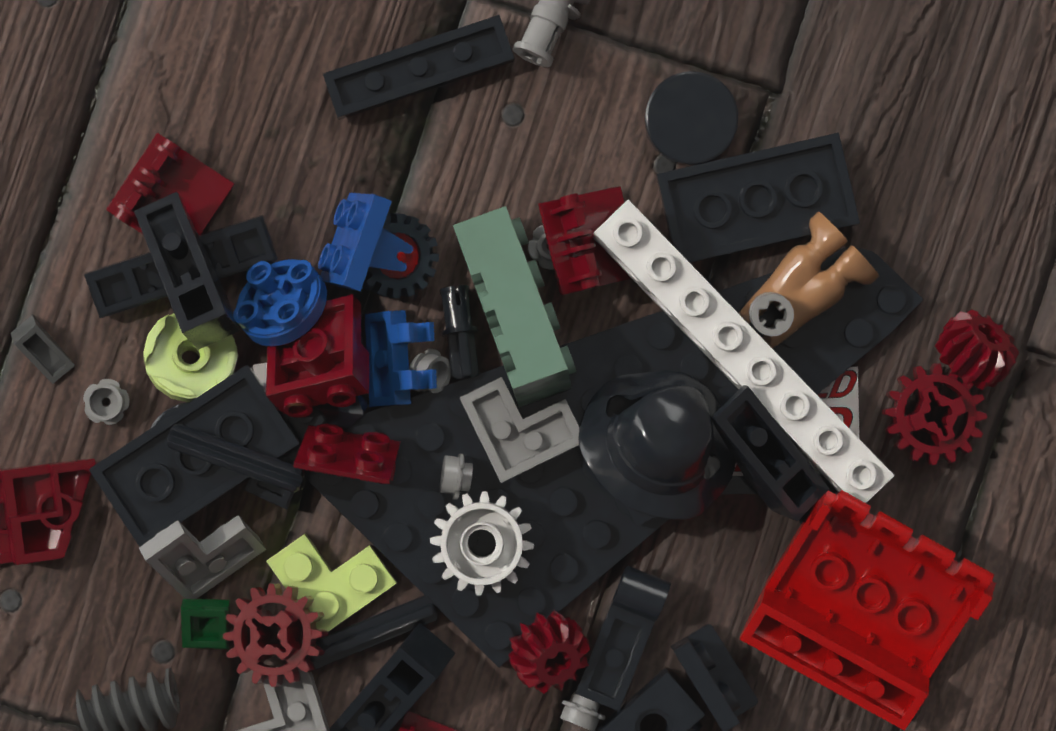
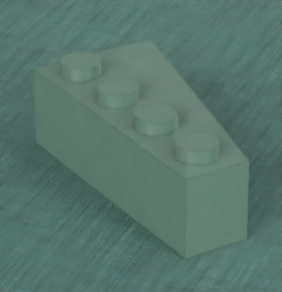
(514, 307)

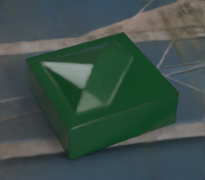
(205, 623)

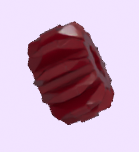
(977, 349)
(549, 652)

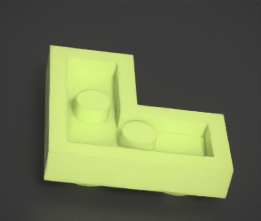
(334, 592)

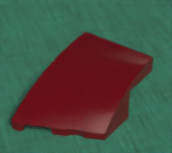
(40, 509)

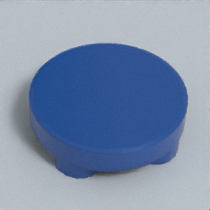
(280, 301)

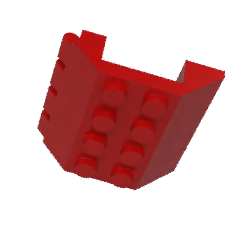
(866, 606)

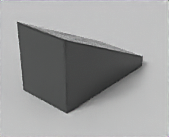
(41, 349)

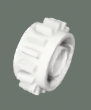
(475, 568)

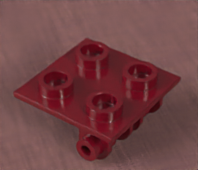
(167, 170)
(569, 231)
(348, 454)

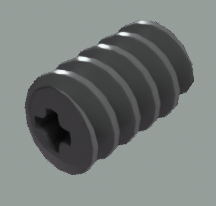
(131, 708)

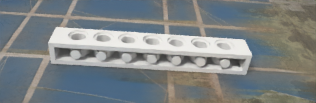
(740, 352)

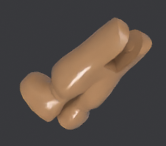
(805, 283)

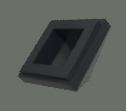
(344, 416)

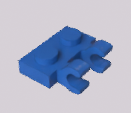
(388, 358)

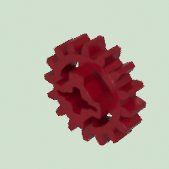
(940, 434)
(260, 647)

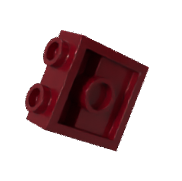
(322, 364)

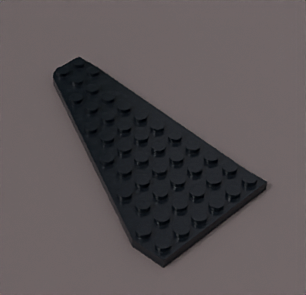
(573, 519)

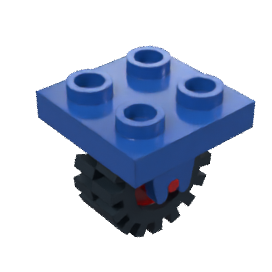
(377, 249)

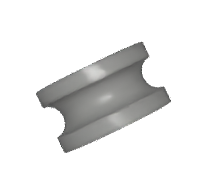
(780, 325)

